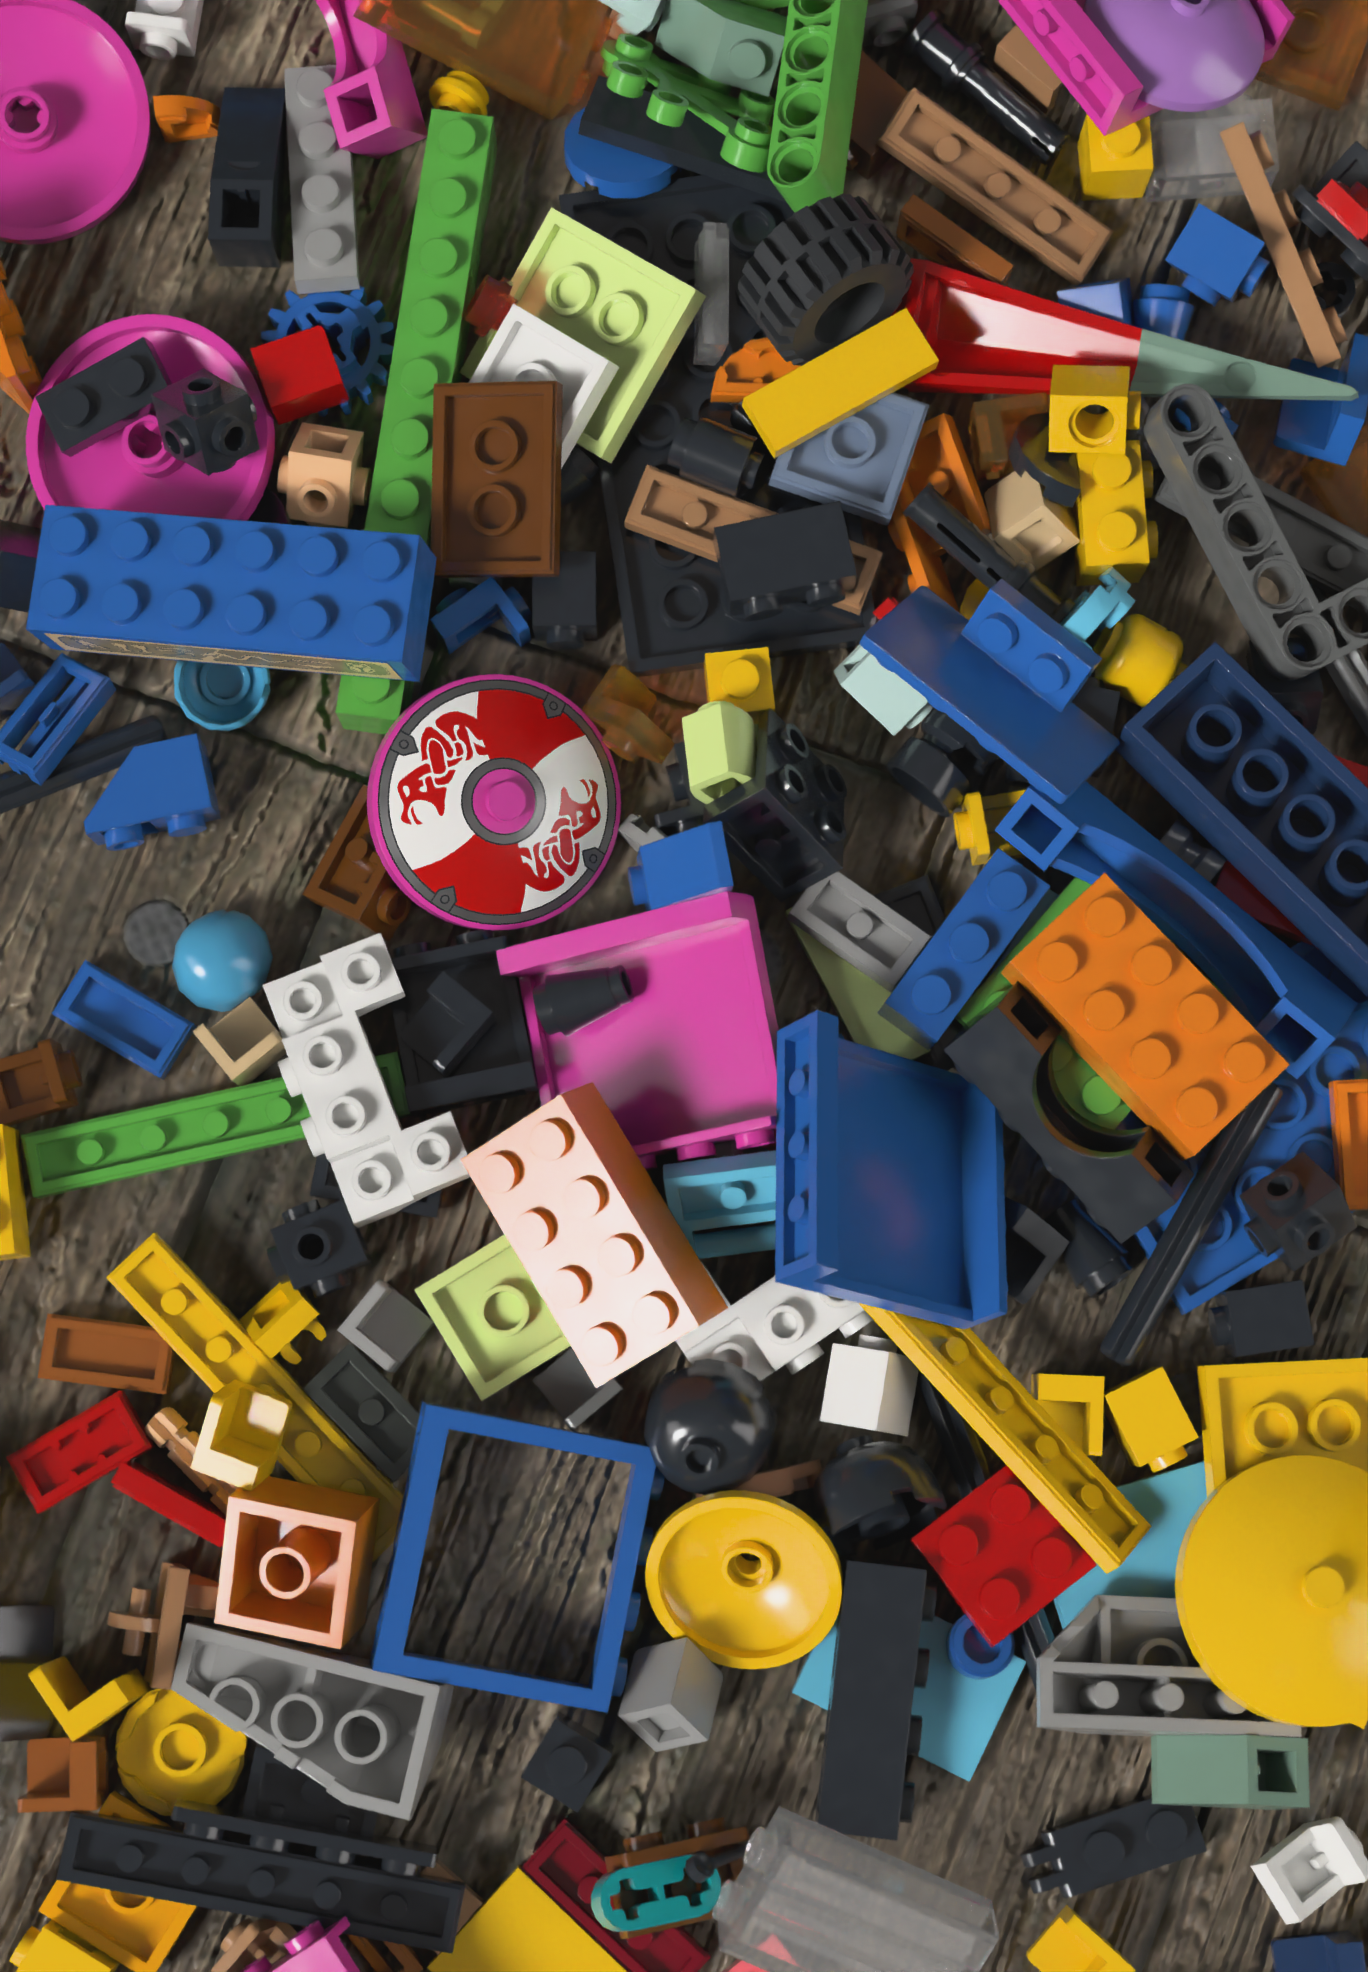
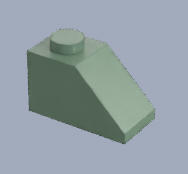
(724, 41)

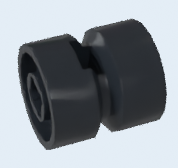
(940, 763)

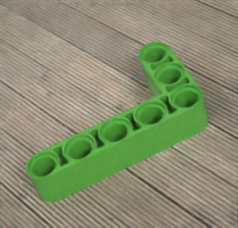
(814, 97)

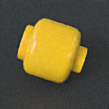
(1138, 658)

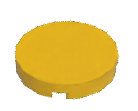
(177, 1752)

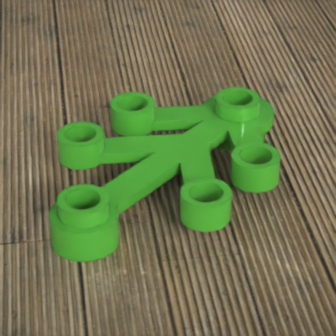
(633, 65)

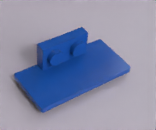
(1002, 680)

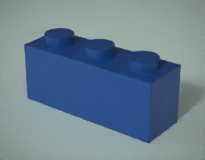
(963, 949)

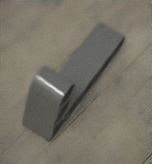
(1268, 550)

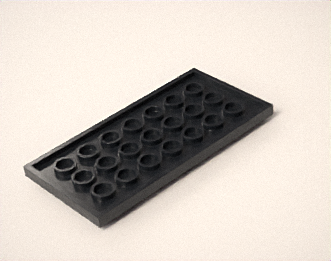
(668, 596)

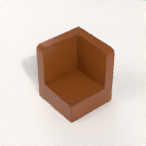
(66, 1774)

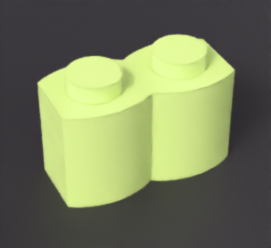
(719, 749)

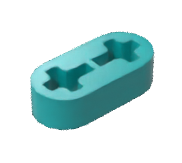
(658, 1909)

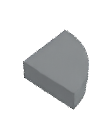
(638, 833)

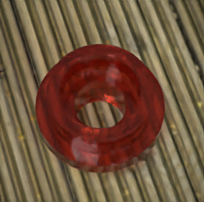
(490, 305)

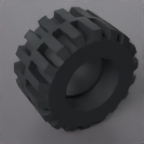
(824, 277)

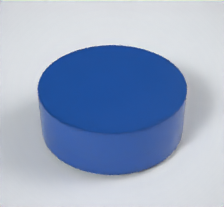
(973, 1655)

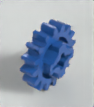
(345, 330)

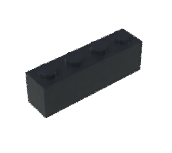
(872, 1698)

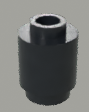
(716, 455)

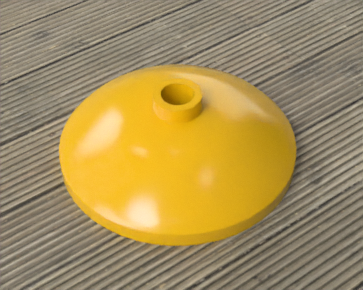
(741, 1608)

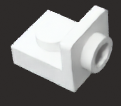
(165, 27)

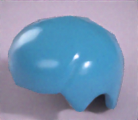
(220, 694)
(221, 960)

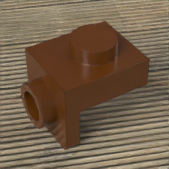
(38, 1082)

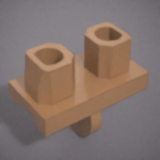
(177, 1594)

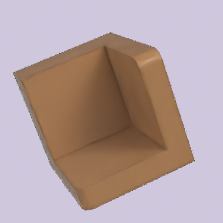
(1026, 70)

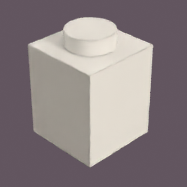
(870, 1386)

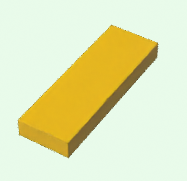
(840, 383)

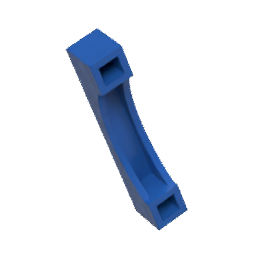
(1255, 970)

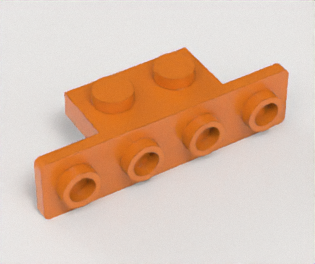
(944, 463)

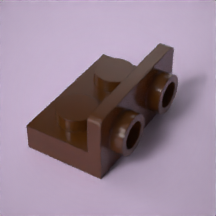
(354, 879)

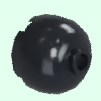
(709, 1426)
(874, 1493)

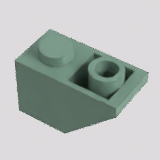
(1230, 1771)

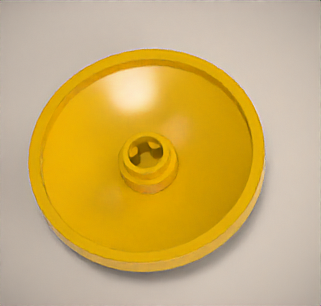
(1280, 1590)

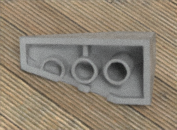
(320, 1712)

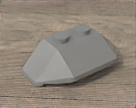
(1133, 1674)

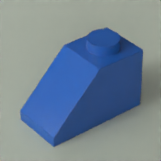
(681, 868)

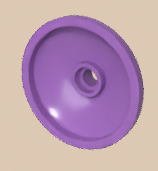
(1184, 50)

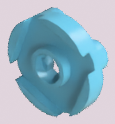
(1101, 607)

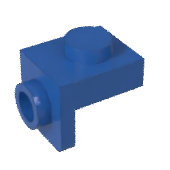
(468, 613)

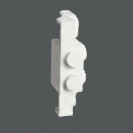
(344, 1090)
(772, 1328)

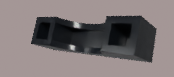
(1117, 1174)

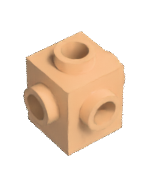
(324, 476)

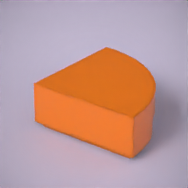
(186, 117)

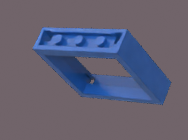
(620, 1603)

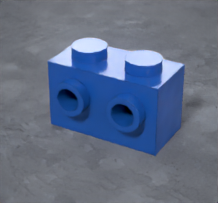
(1218, 257)

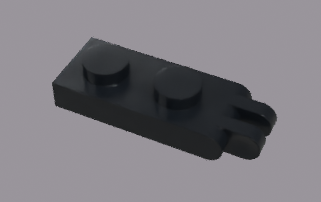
(1114, 1846)

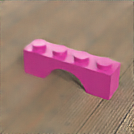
(372, 88)

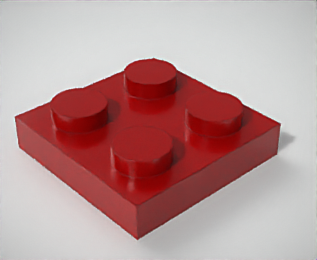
(1001, 1555)

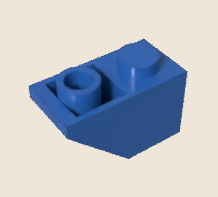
(156, 791)

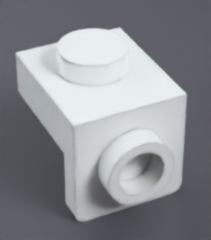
(1311, 1867)

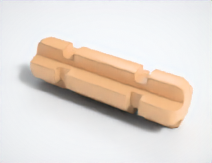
(169, 1430)

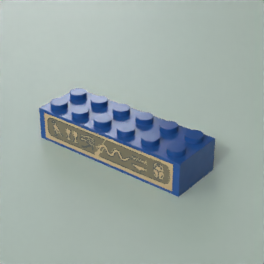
(232, 592)

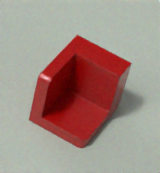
(299, 374)

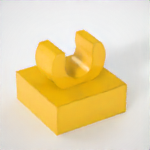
(280, 1319)

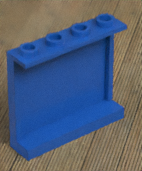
(887, 1180)

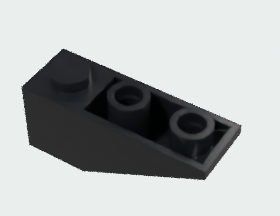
(248, 178)

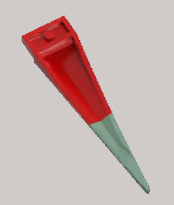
(1009, 341)

